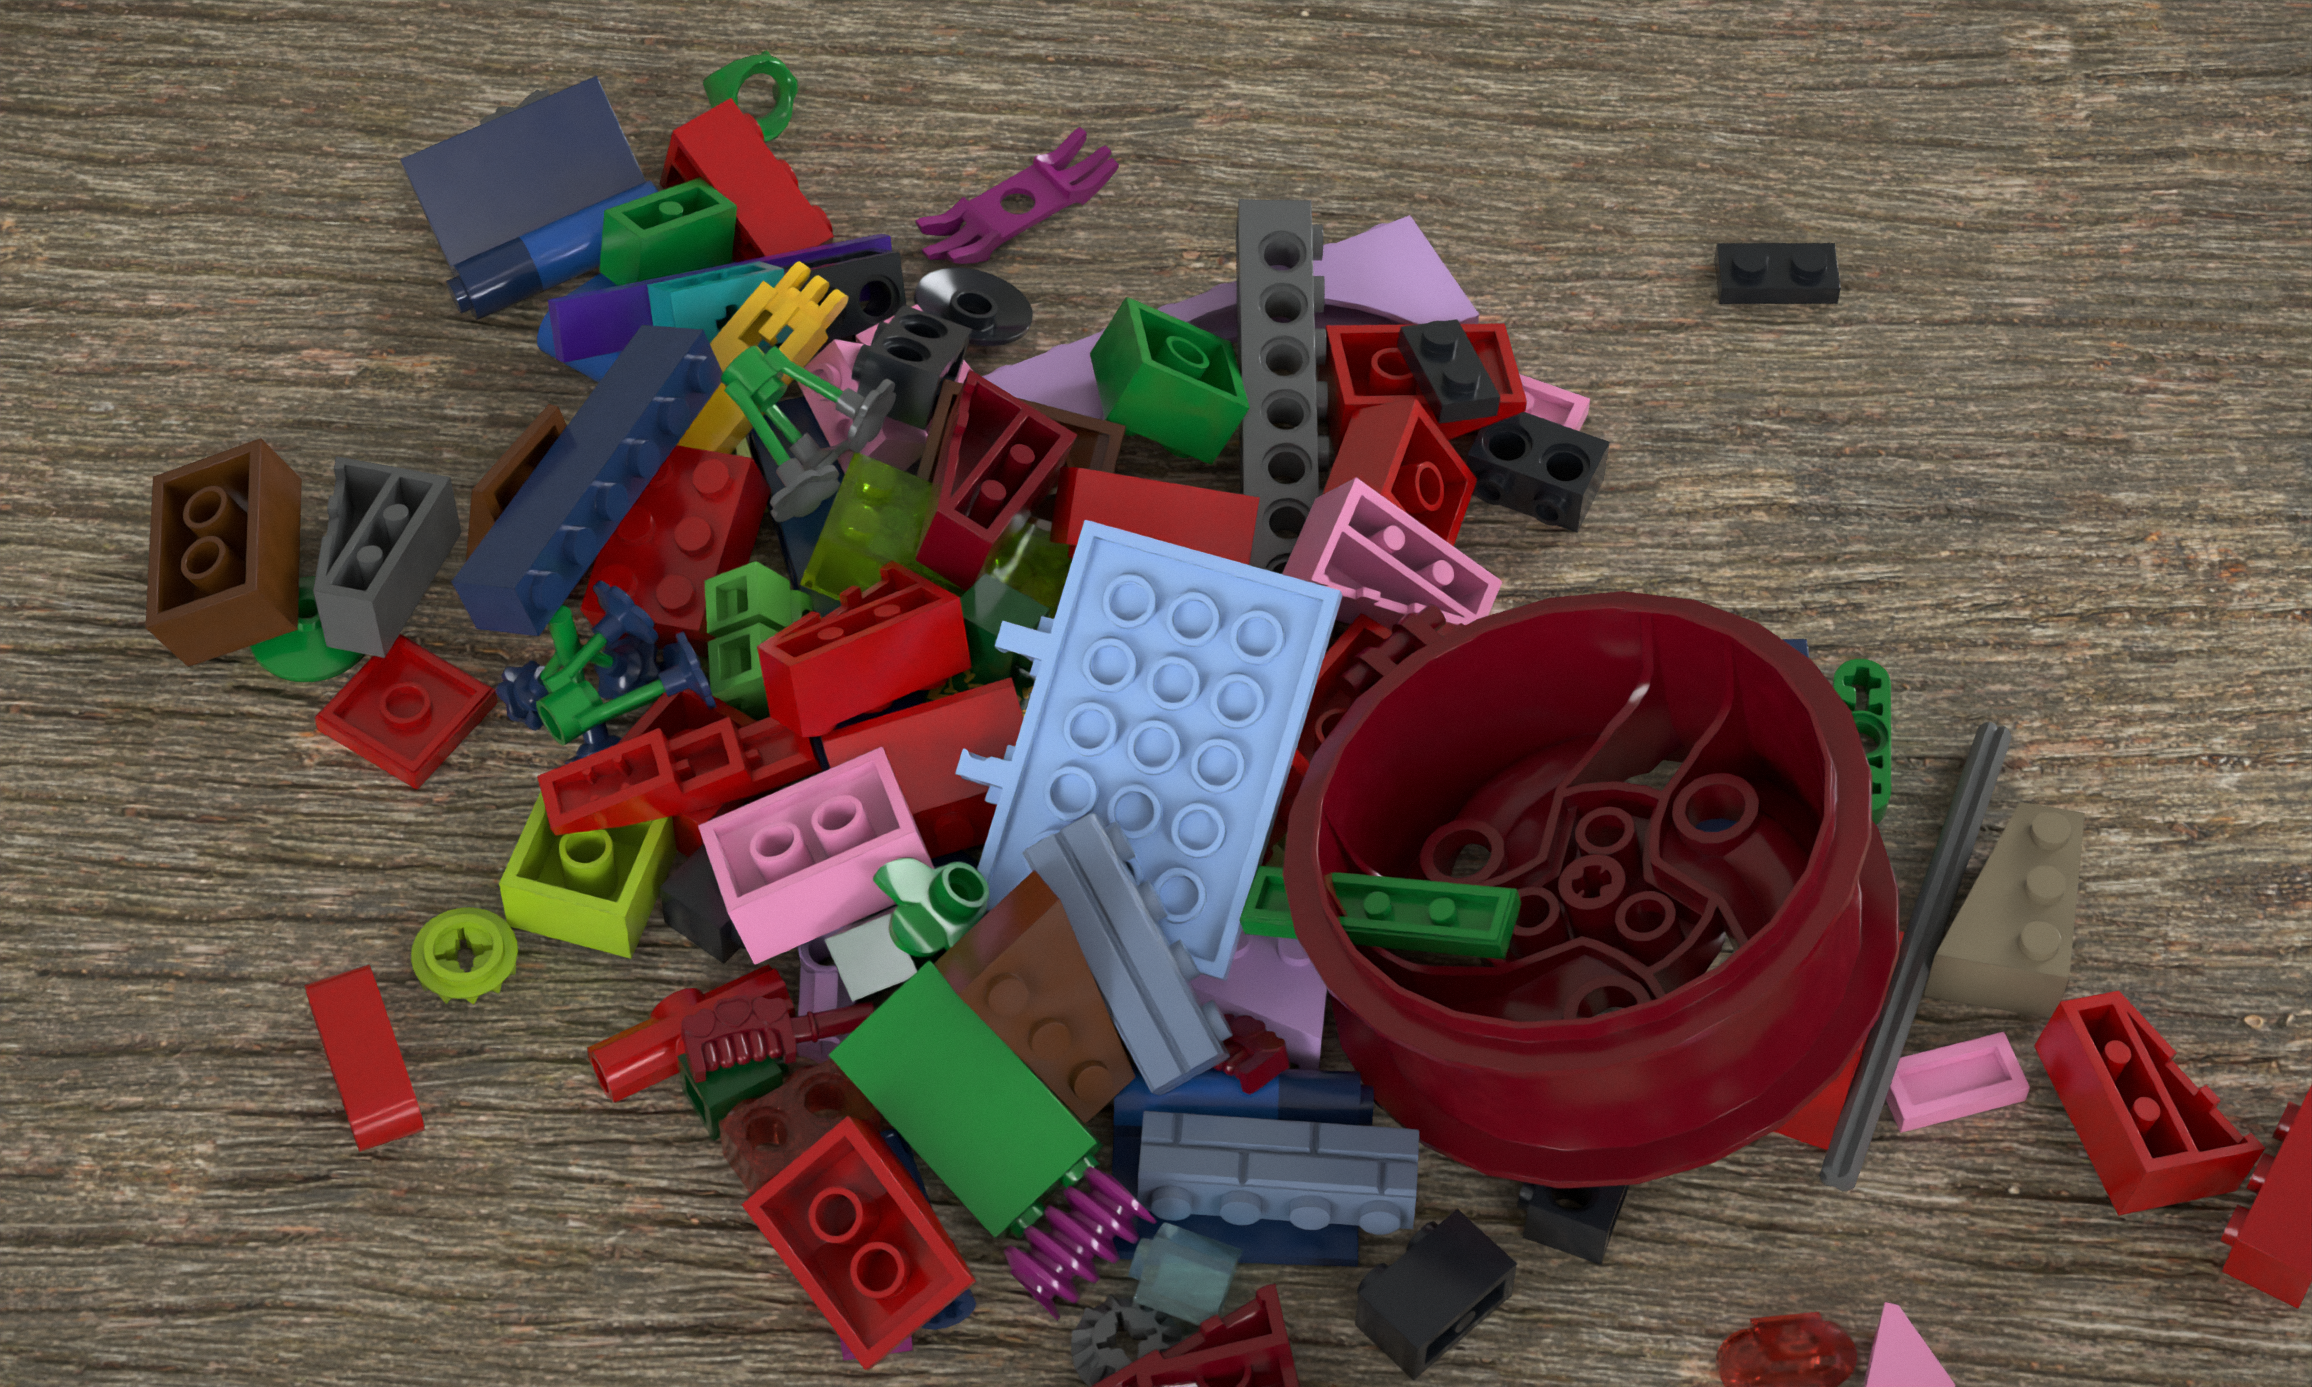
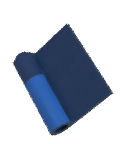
(526, 196)
(1290, 1096)

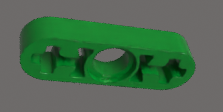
(1873, 721)

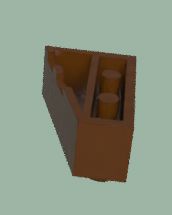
(1039, 996)

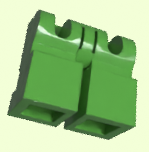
(742, 613)

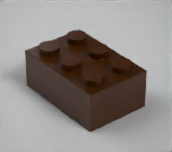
(224, 553)

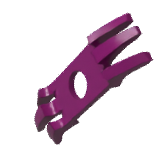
(1043, 181)

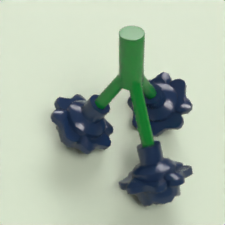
(620, 670)

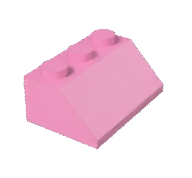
(810, 854)

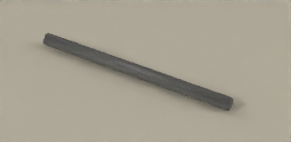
(1915, 958)

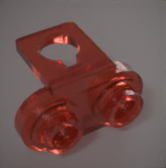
(1787, 1353)

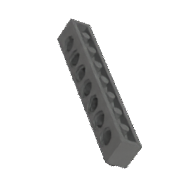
(1269, 236)

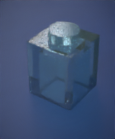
(1184, 1273)

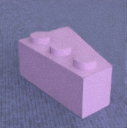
(1275, 985)

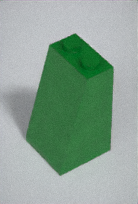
(967, 1104)

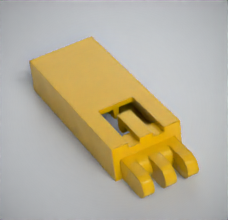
(762, 317)

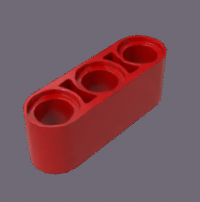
(364, 1058)

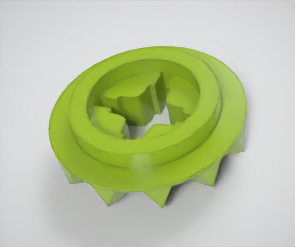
(438, 946)

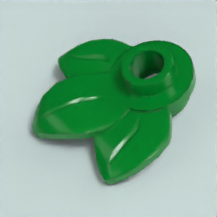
(933, 904)

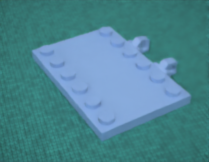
(1164, 707)

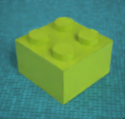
(587, 884)

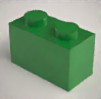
(667, 233)

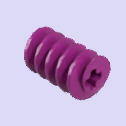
(1076, 1239)

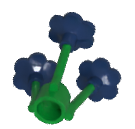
(577, 708)

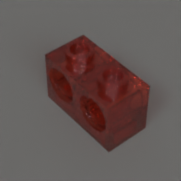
(788, 1119)

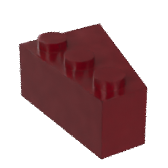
(988, 479)

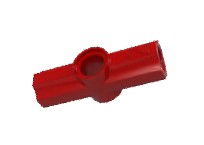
(651, 1048)

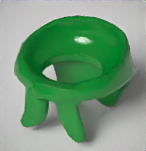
(727, 81)

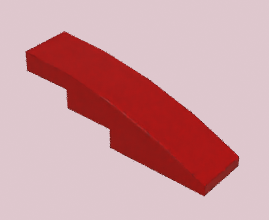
(673, 777)

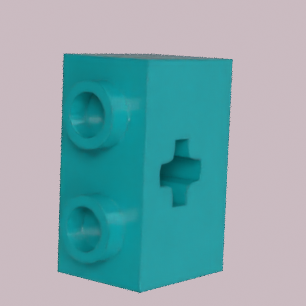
(707, 296)

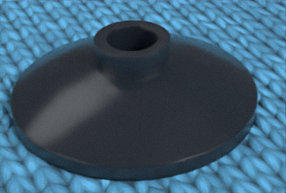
(978, 301)

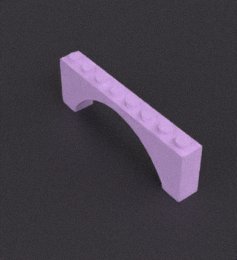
(1369, 280)

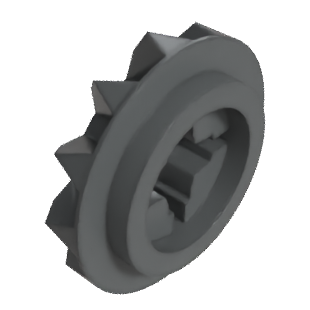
(1098, 1332)

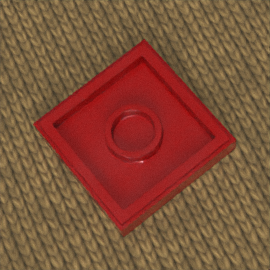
(406, 711)

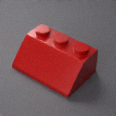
(925, 753)

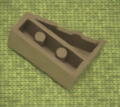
(2018, 920)

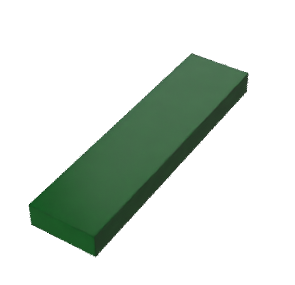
(1397, 913)

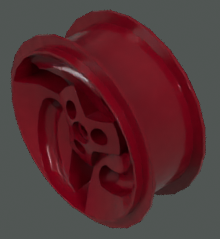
(1524, 747)

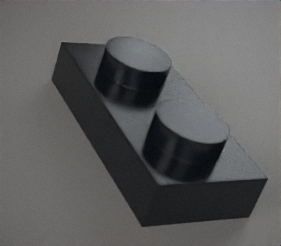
(1777, 273)
(1448, 371)

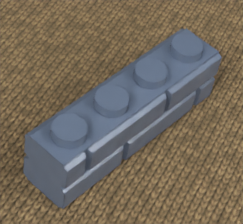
(1128, 954)
(1278, 1171)

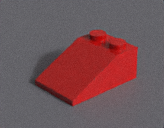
(1369, 370)
(861, 1239)

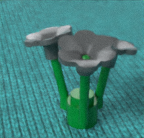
(757, 384)

